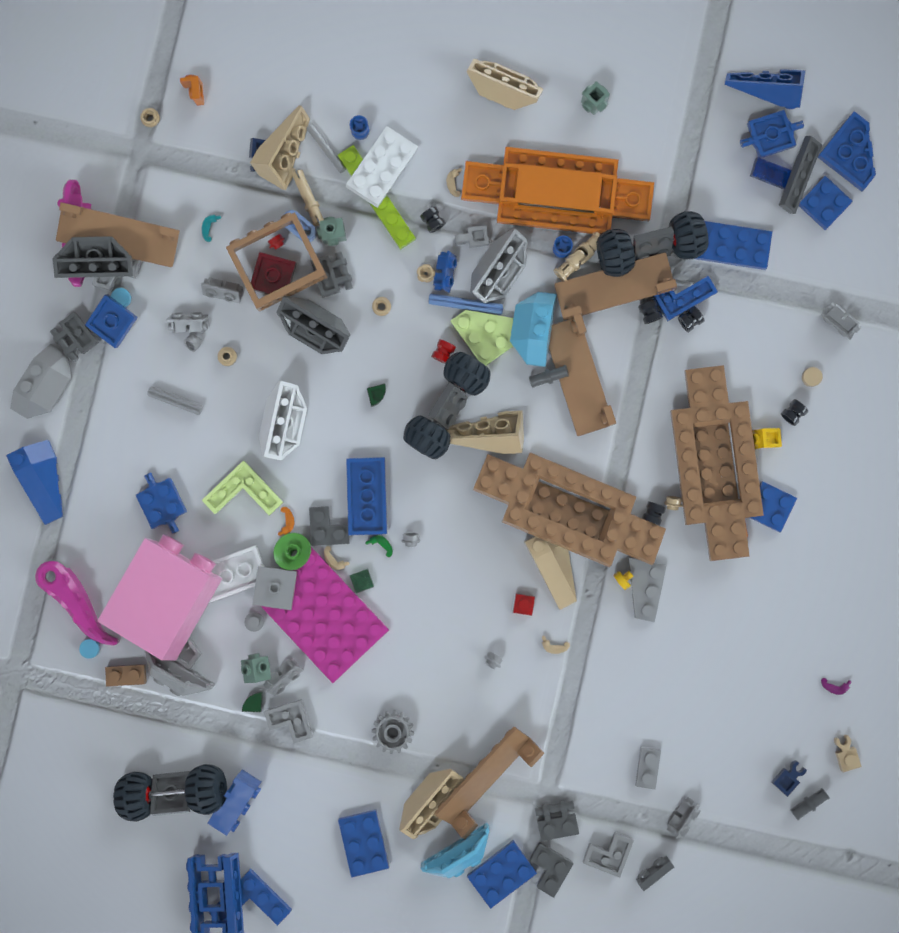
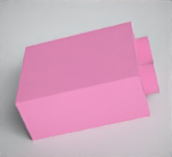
(161, 597)

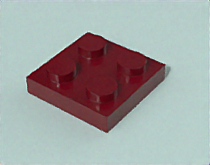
(272, 273)

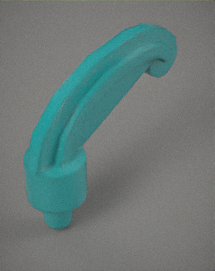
(206, 226)

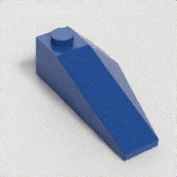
(780, 89)
(38, 476)

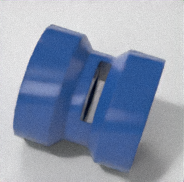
(359, 127)
(562, 243)

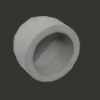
(192, 342)

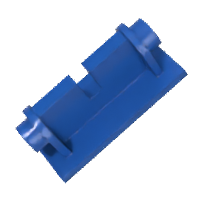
(447, 263)

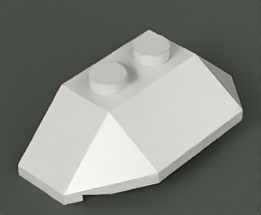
(282, 421)

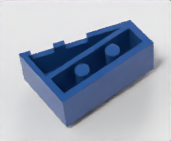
(237, 799)

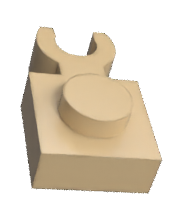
(847, 756)

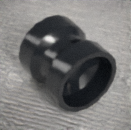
(432, 219)
(650, 311)
(691, 319)
(794, 412)
(654, 513)

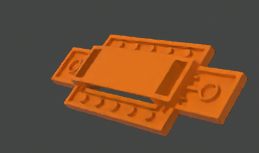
(557, 182)

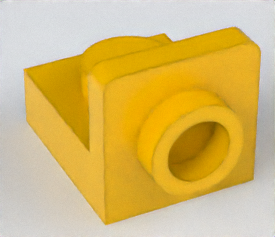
(767, 438)

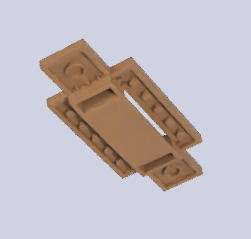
(707, 463)
(566, 518)

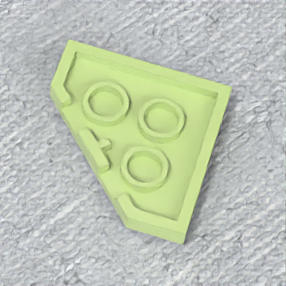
(484, 334)

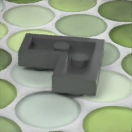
(320, 530)
(555, 868)

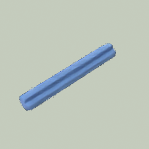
(466, 304)

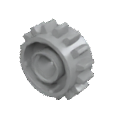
(392, 742)

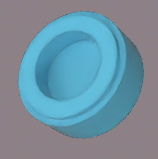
(122, 296)
(89, 648)

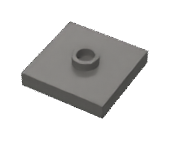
(274, 588)

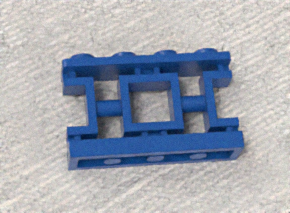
(229, 894)

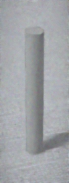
(325, 147)

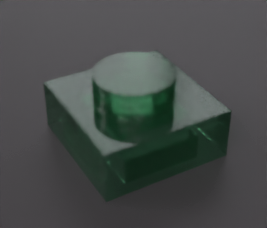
(361, 581)

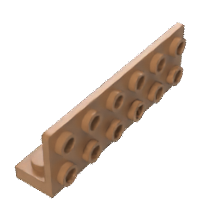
(140, 239)
(599, 291)
(582, 387)
(477, 782)

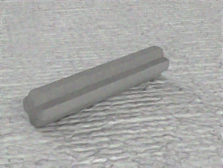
(174, 400)

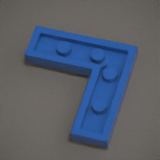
(675, 304)
(263, 896)

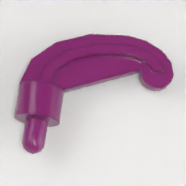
(838, 690)

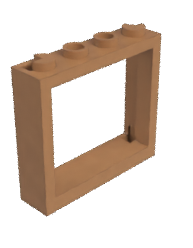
(289, 289)

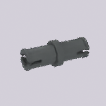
(549, 376)
(810, 804)

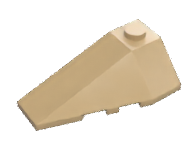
(278, 153)
(497, 434)
(555, 569)

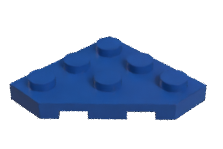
(851, 152)

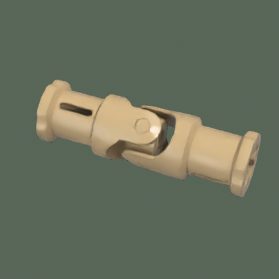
(577, 258)

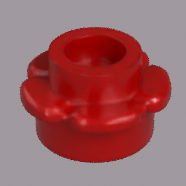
(276, 242)

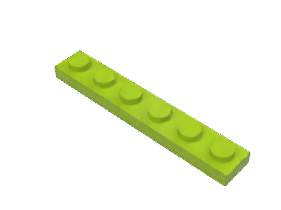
(386, 211)

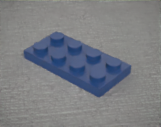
(737, 246)
(366, 496)

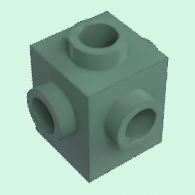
(591, 95)
(332, 231)
(255, 668)

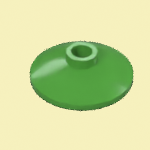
(286, 546)

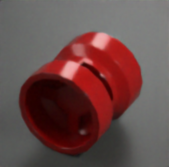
(443, 351)

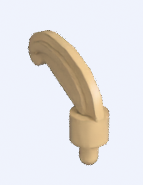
(451, 182)
(332, 561)
(554, 649)

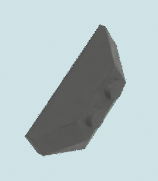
(92, 258)
(313, 325)

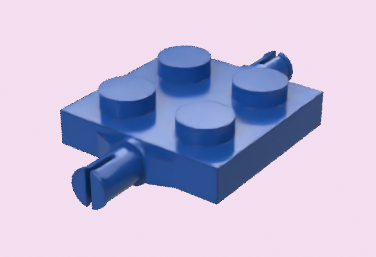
(771, 134)
(161, 503)

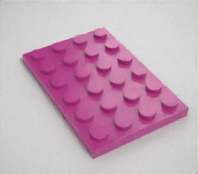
(328, 619)

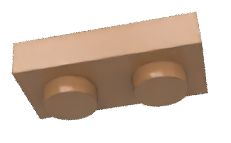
(125, 675)

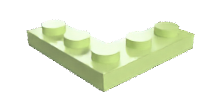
(242, 478)

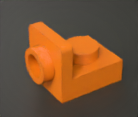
(195, 88)

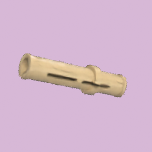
(310, 204)

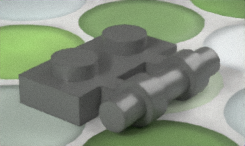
(330, 285)
(78, 333)
(558, 826)

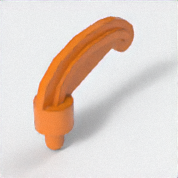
(289, 521)

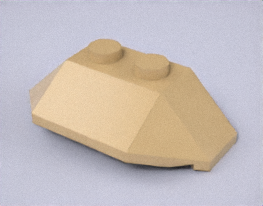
(503, 84)
(419, 808)

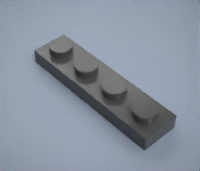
(800, 174)

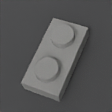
(648, 768)

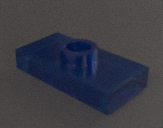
(770, 173)

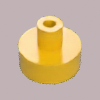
(623, 579)

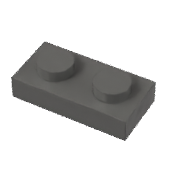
(649, 877)

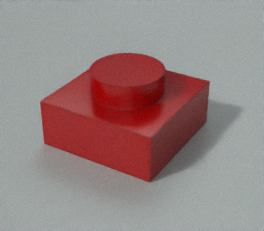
(523, 604)

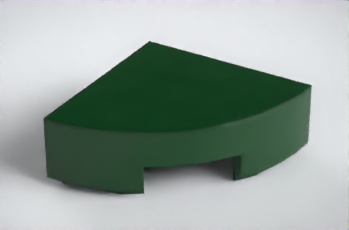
(376, 394)
(253, 703)

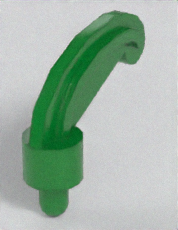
(381, 541)

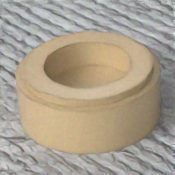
(812, 377)

